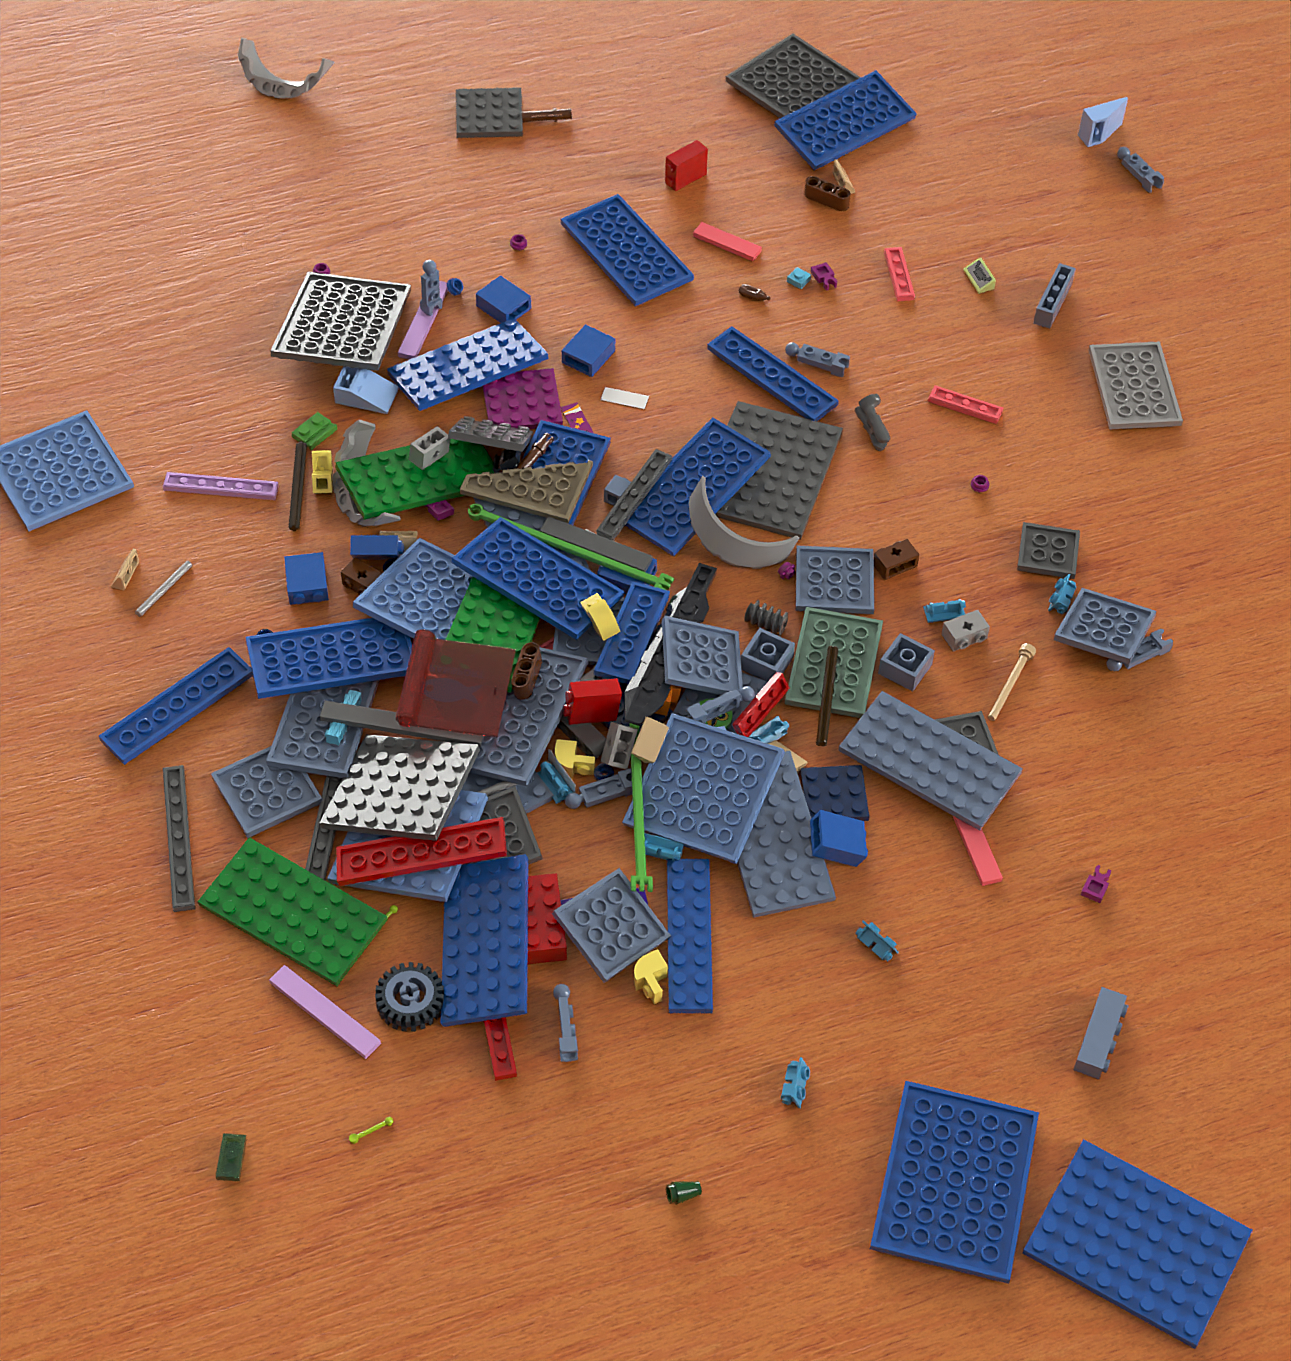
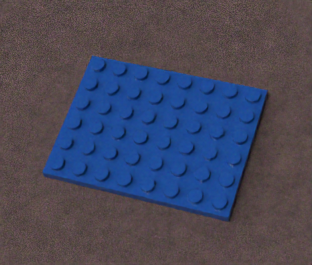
(955, 1182)
(1138, 1243)

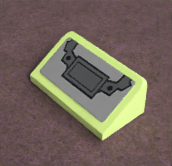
(980, 276)

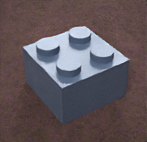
(767, 655)
(906, 662)

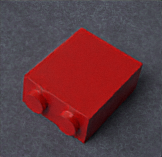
(686, 165)
(592, 701)

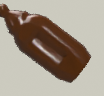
(753, 292)

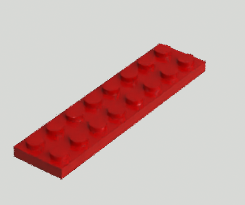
(409, 855)

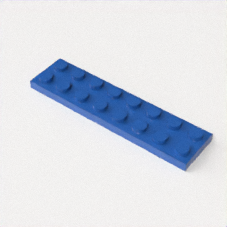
(772, 374)
(176, 705)
(690, 936)

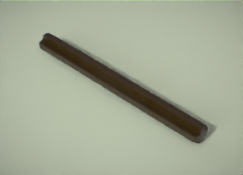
(297, 486)
(827, 694)

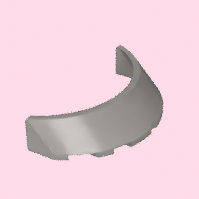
(269, 83)
(353, 446)
(728, 545)

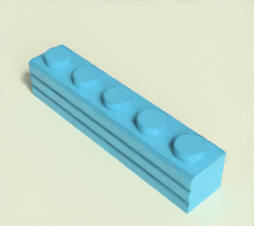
(337, 730)

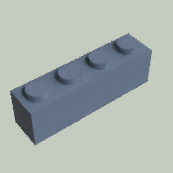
(1054, 295)
(1100, 1033)

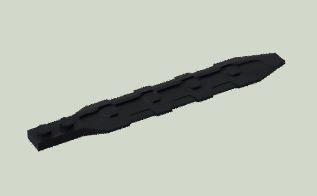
(647, 689)

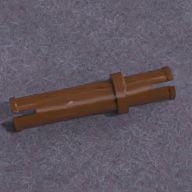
(549, 115)
(537, 449)

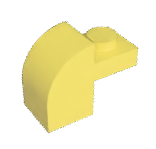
(322, 471)
(601, 616)
(571, 762)
(647, 972)

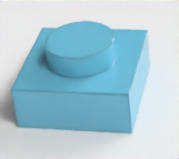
(799, 278)

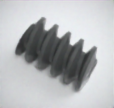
(766, 617)

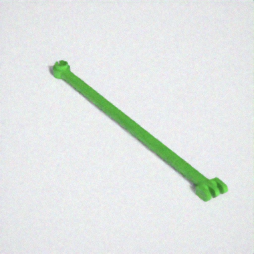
(661, 582)
(638, 817)

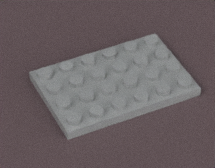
(1135, 385)

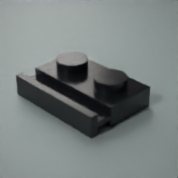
(508, 459)

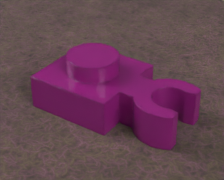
(824, 274)
(440, 509)
(1096, 885)

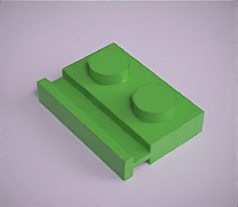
(314, 430)

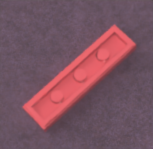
(727, 241)
(899, 274)
(965, 404)
(979, 853)

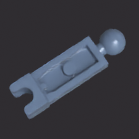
(1140, 169)
(430, 288)
(820, 358)
(1149, 648)
(720, 705)
(602, 790)
(568, 1042)

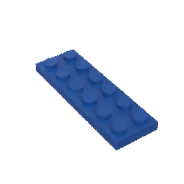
(637, 624)

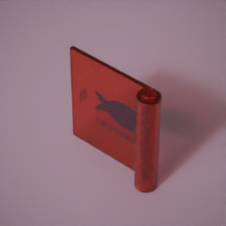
(454, 685)

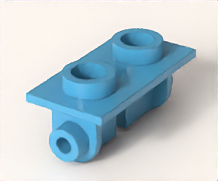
(1063, 588)
(941, 612)
(770, 731)
(554, 782)
(662, 847)
(883, 946)
(798, 1074)

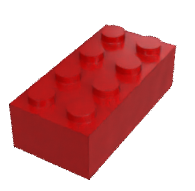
(545, 934)

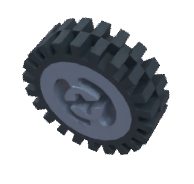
(407, 982)

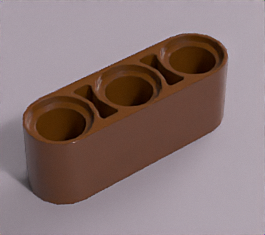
(827, 193)
(526, 671)

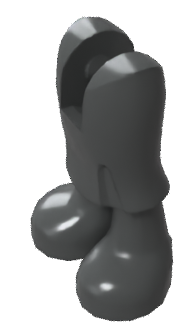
(872, 422)

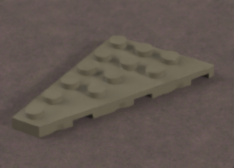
(538, 491)

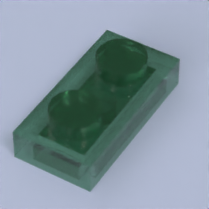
(231, 1157)

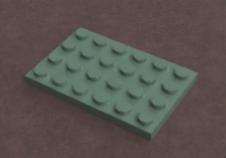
(857, 652)

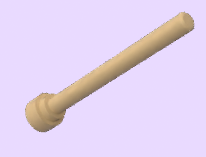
(1026, 653)

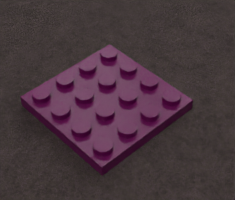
(523, 399)

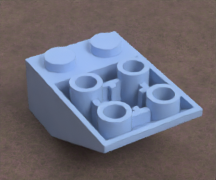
(1101, 121)
(364, 390)

